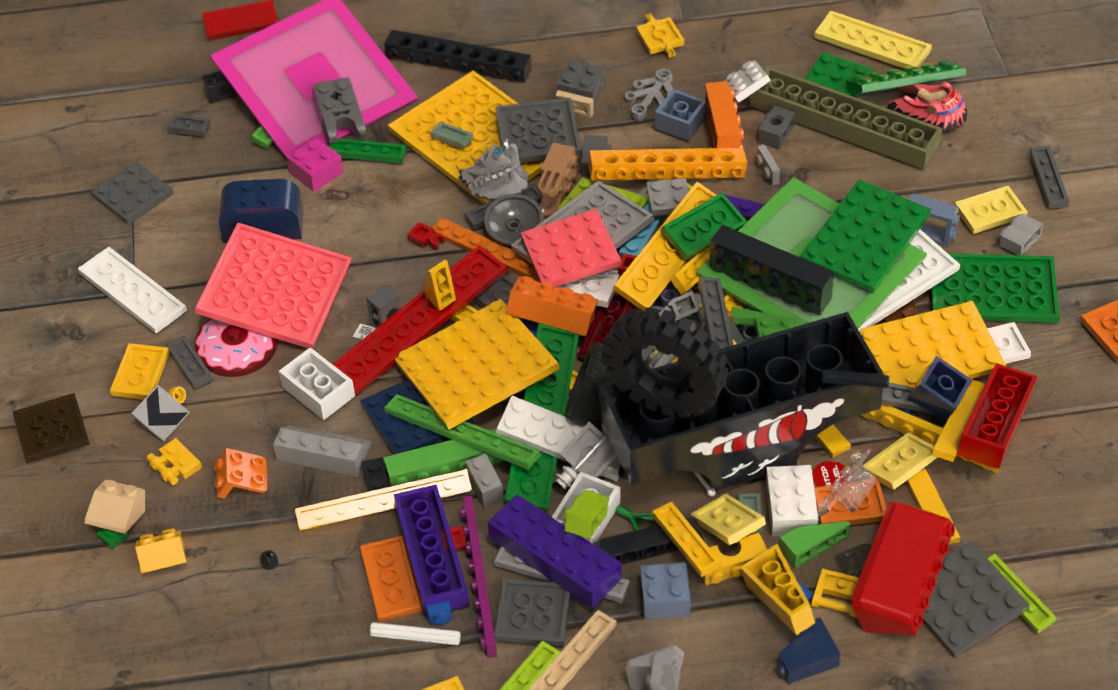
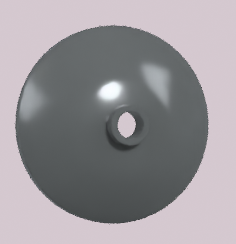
(509, 212)

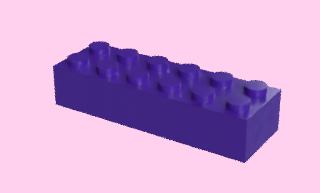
(554, 552)
(433, 567)

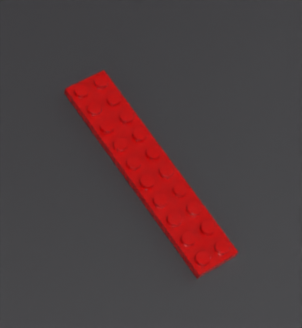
(417, 320)

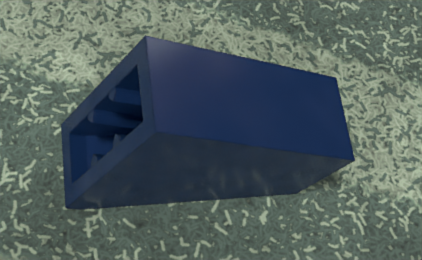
(808, 654)

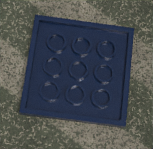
(396, 432)

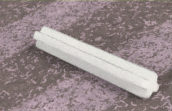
(415, 633)

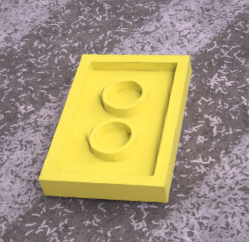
(990, 209)
(901, 460)
(728, 519)

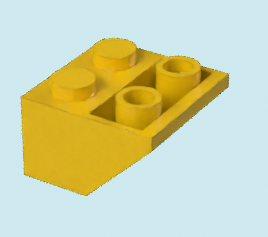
(160, 550)

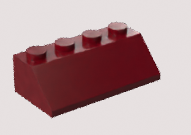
(604, 321)

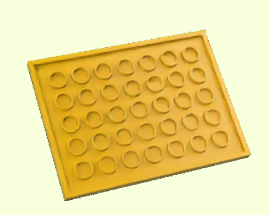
(465, 105)

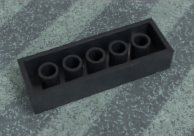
(771, 269)

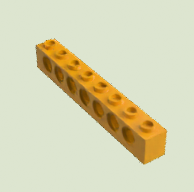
(667, 164)

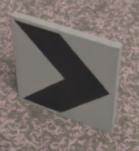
(160, 413)

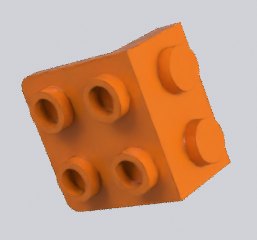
(240, 471)

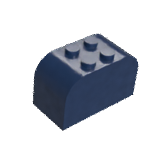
(262, 204)

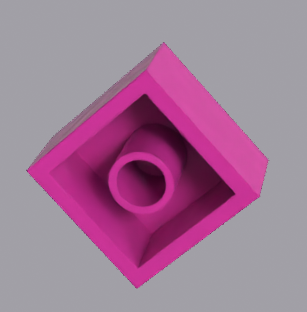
(314, 164)

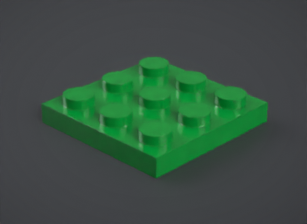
(834, 71)

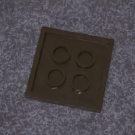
(50, 428)

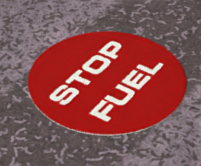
(827, 473)

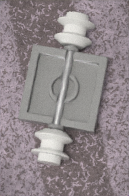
(586, 453)

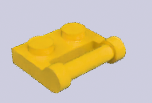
(836, 585)

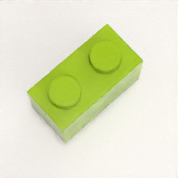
(586, 513)

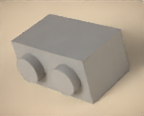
(485, 481)

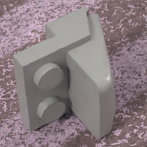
(656, 669)

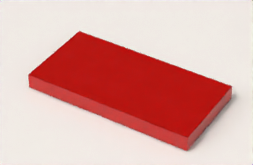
(239, 19)

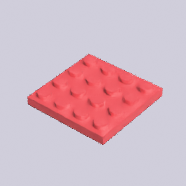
(571, 248)

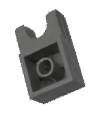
(337, 108)

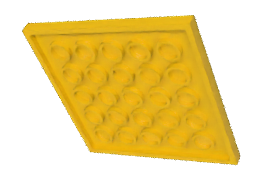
(475, 363)

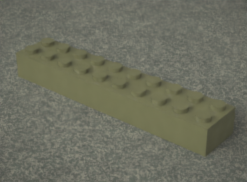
(850, 118)

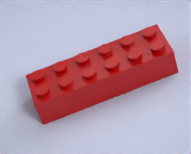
(997, 416)

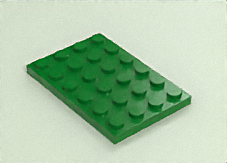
(866, 235)
(1002, 287)

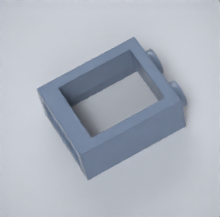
(940, 211)

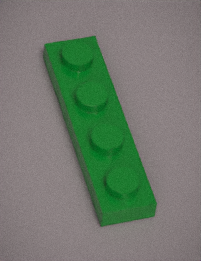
(369, 150)

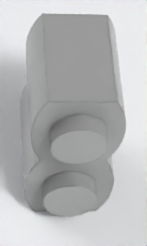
(1020, 234)

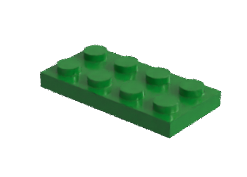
(696, 228)

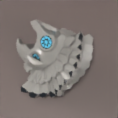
(495, 173)

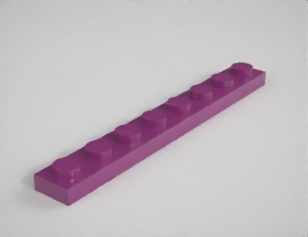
(479, 581)

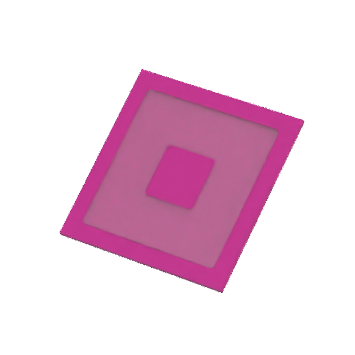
(317, 45)

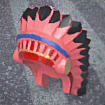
(946, 113)

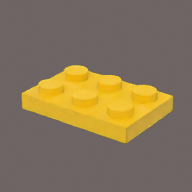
(139, 371)

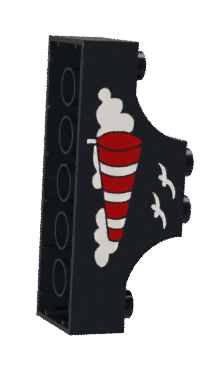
(761, 415)

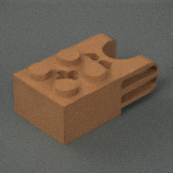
(557, 177)

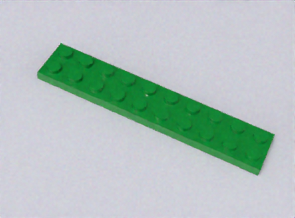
(550, 394)

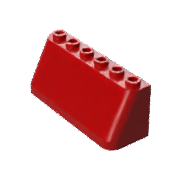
(901, 570)

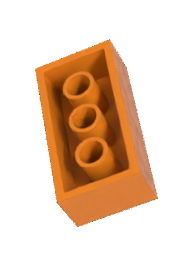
(722, 116)
(552, 305)

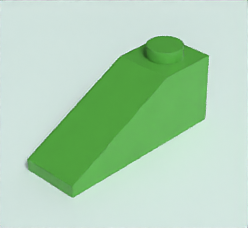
(810, 541)

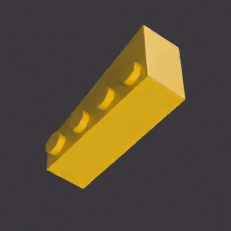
(777, 588)

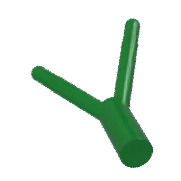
(632, 516)

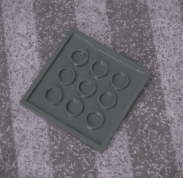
(537, 126)
(970, 600)

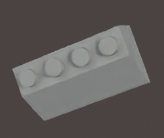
(321, 449)

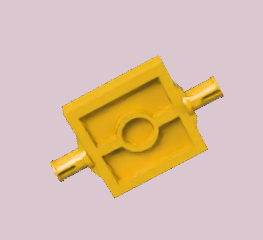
(660, 35)

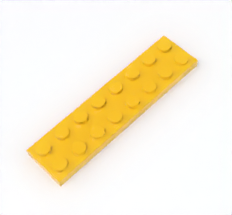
(659, 258)

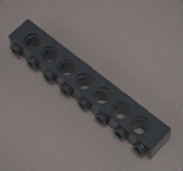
(458, 56)

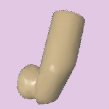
(929, 97)

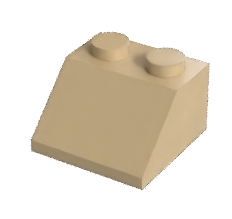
(116, 506)

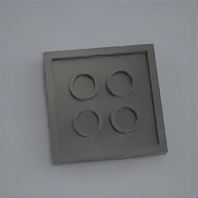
(132, 193)
(532, 613)

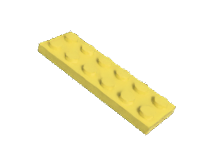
(872, 41)

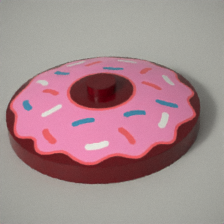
(232, 349)

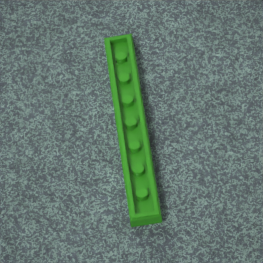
(464, 432)

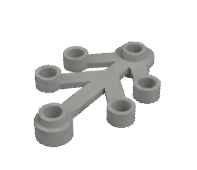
(661, 78)

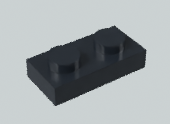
(375, 474)

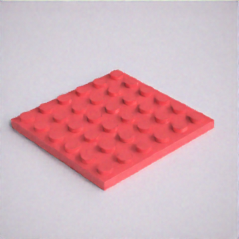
(274, 286)

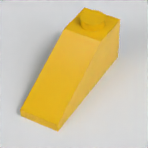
(439, 286)

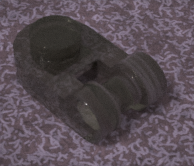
(860, 554)

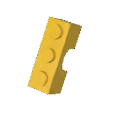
(748, 549)

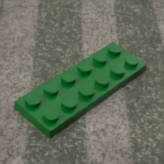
(908, 76)

